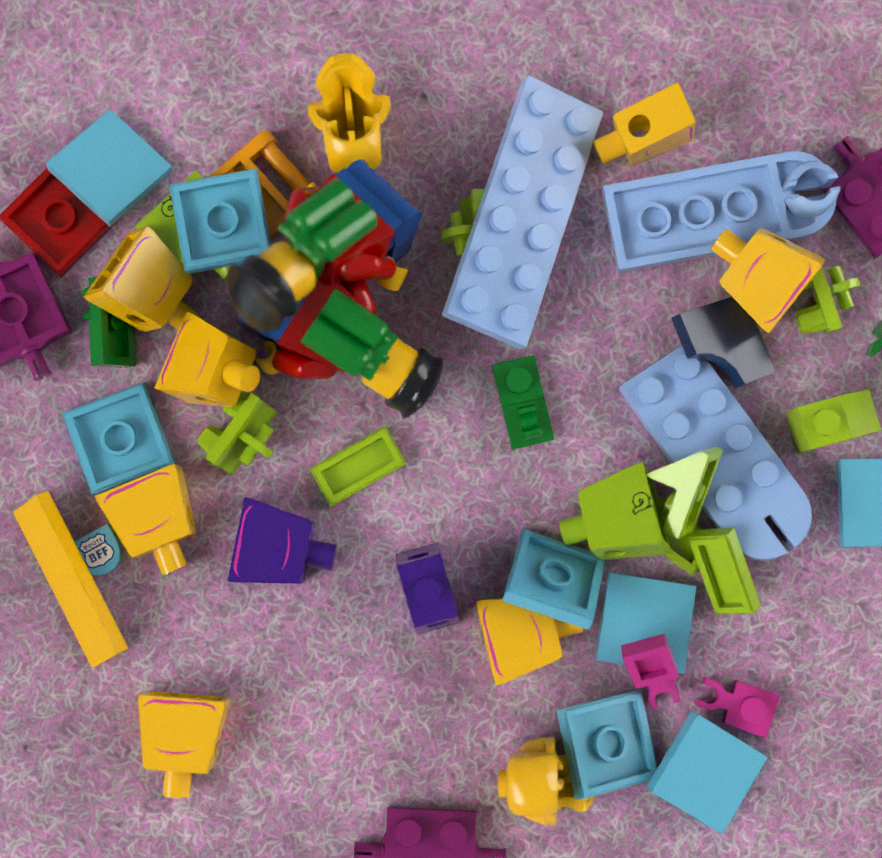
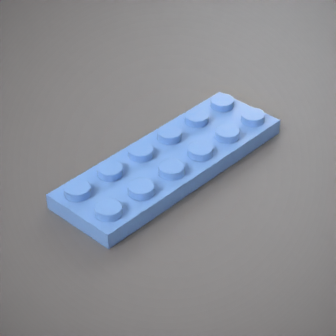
(523, 213)

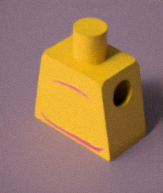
(662, 115)
(765, 273)
(143, 283)
(207, 365)
(152, 516)
(519, 638)
(180, 736)

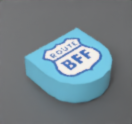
(101, 550)

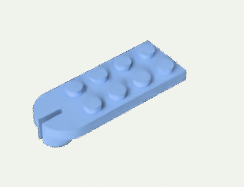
(686, 211)
(693, 410)

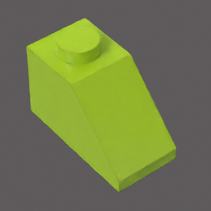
(833, 420)

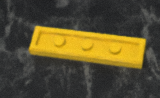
(70, 579)

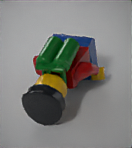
(340, 232)
(341, 334)

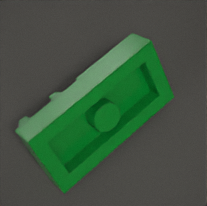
(110, 338)
(522, 402)

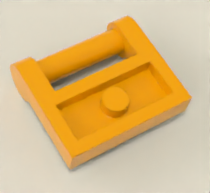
(275, 204)

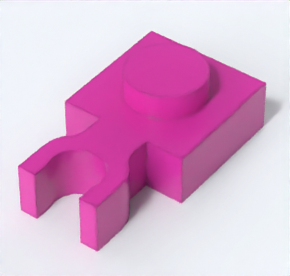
(652, 666)
(744, 706)

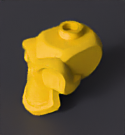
(349, 112)
(539, 783)

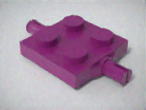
(861, 194)
(28, 314)
(428, 835)

